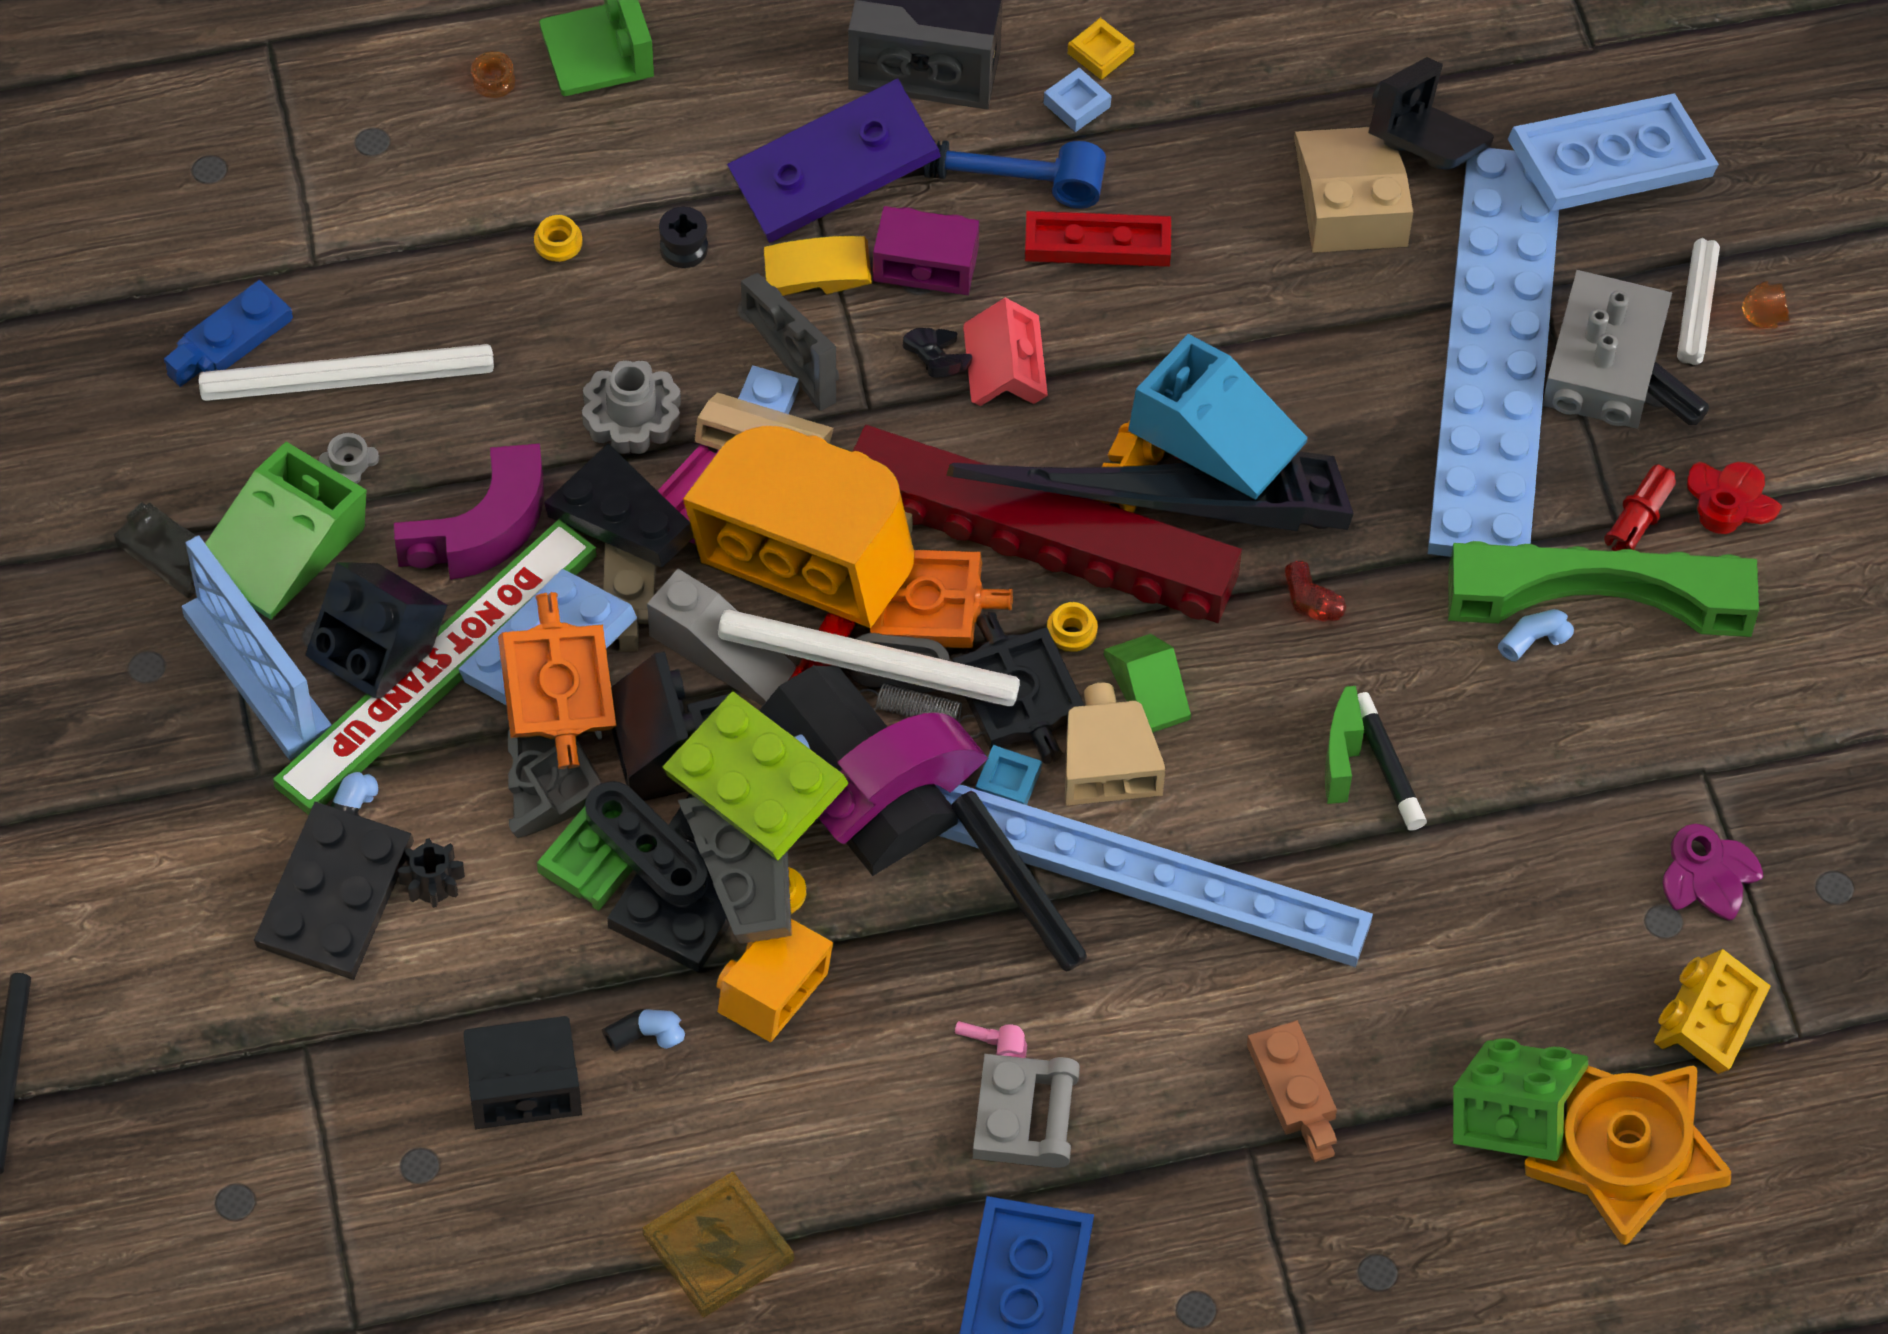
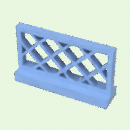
(251, 655)

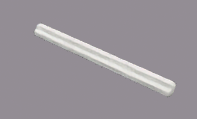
(346, 372)
(868, 657)

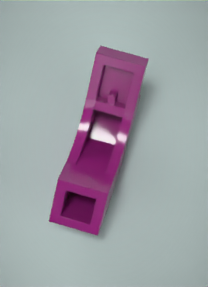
(490, 529)
(896, 760)

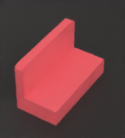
(1005, 353)

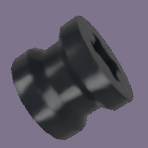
(692, 244)

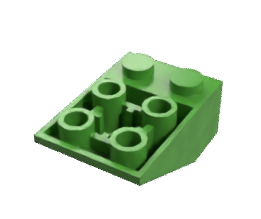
(286, 527)

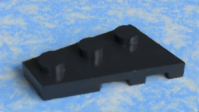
(621, 509)

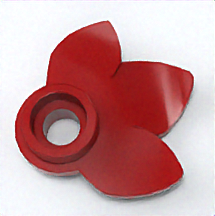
(1731, 496)

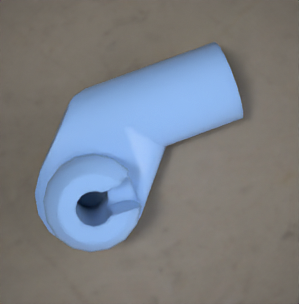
(1532, 627)

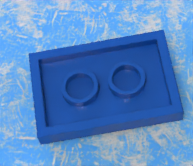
(1027, 1269)

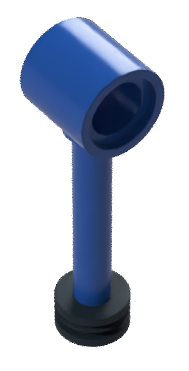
(1075, 174)

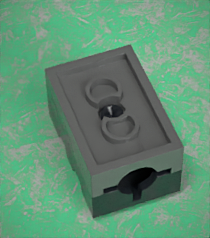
(932, 46)

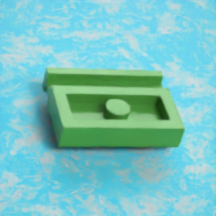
(585, 863)

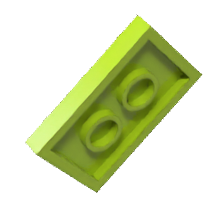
(755, 775)

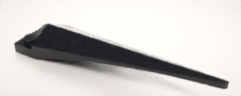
(1303, 492)

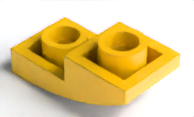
(820, 262)

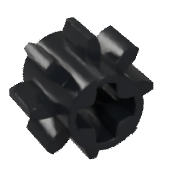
(426, 859)

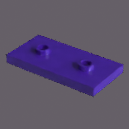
(833, 160)

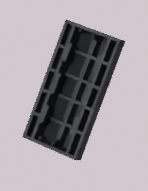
(836, 720)

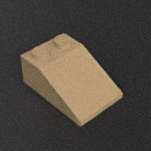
(1353, 190)

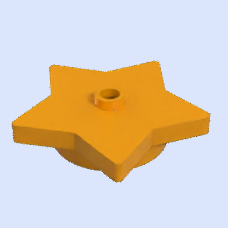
(1632, 1146)

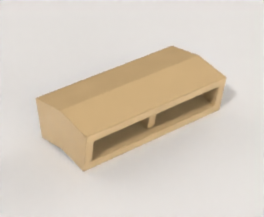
(728, 416)

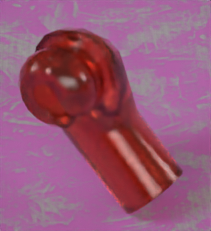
(1311, 598)

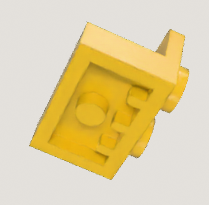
(1712, 1009)

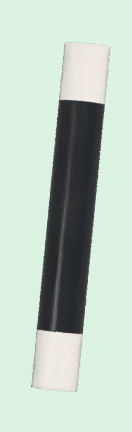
(1390, 764)

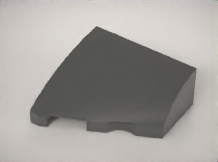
(540, 789)

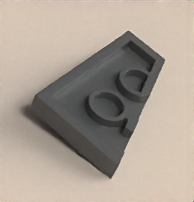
(793, 339)
(746, 877)

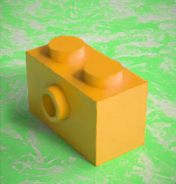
(773, 980)

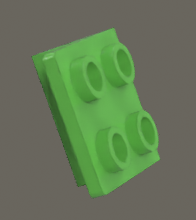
(598, 46)
(1515, 1098)

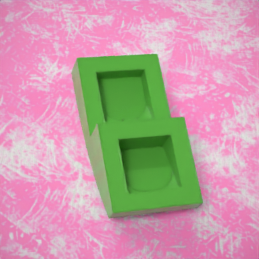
(1344, 742)

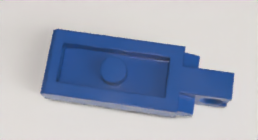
(228, 333)

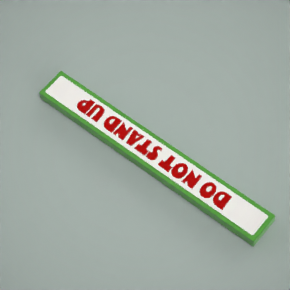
(378, 722)

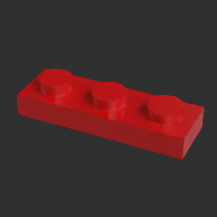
(1098, 238)

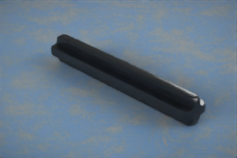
(1019, 881)

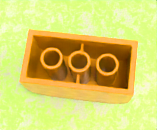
(803, 521)

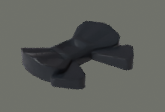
(929, 347)

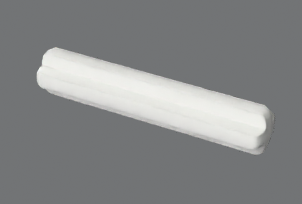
(1698, 301)

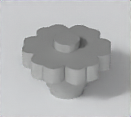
(631, 407)

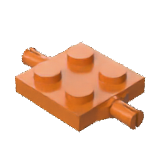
(941, 599)
(556, 680)

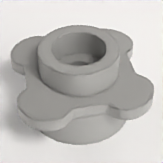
(349, 446)

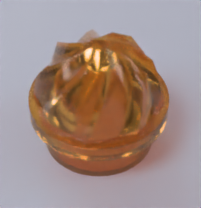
(1766, 305)

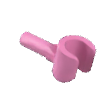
(1009, 1038)

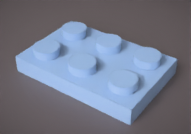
(578, 605)

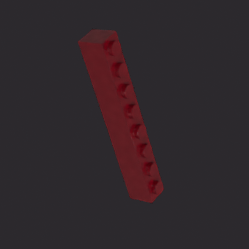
(1061, 530)

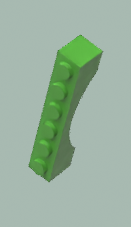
(1702, 591)

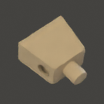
(1110, 750)

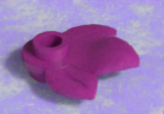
(1710, 878)

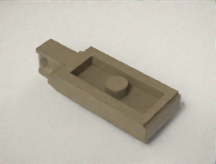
(632, 582)

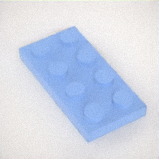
(1612, 152)

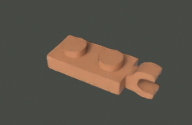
(1295, 1086)

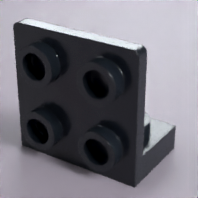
(522, 1072)

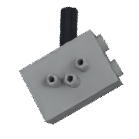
(1610, 353)

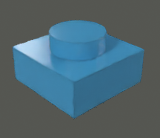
(1009, 775)

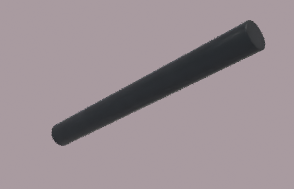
(10, 1052)

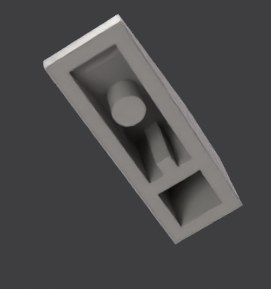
(687, 620)

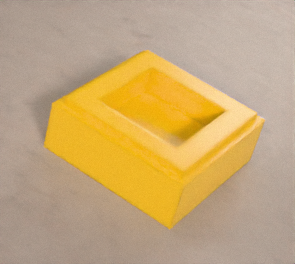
(1100, 48)

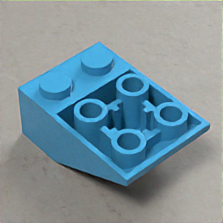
(1214, 418)

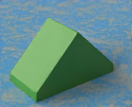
(1150, 675)

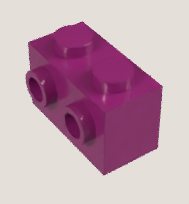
(926, 250)

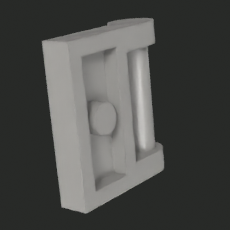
(1007, 1110)

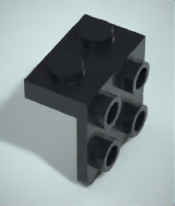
(1410, 123)

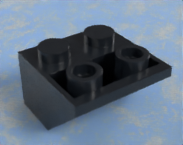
(374, 627)
(650, 726)

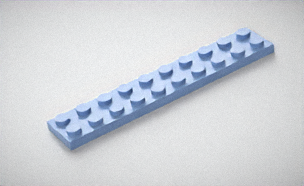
(1494, 358)

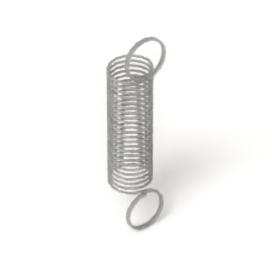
(915, 704)

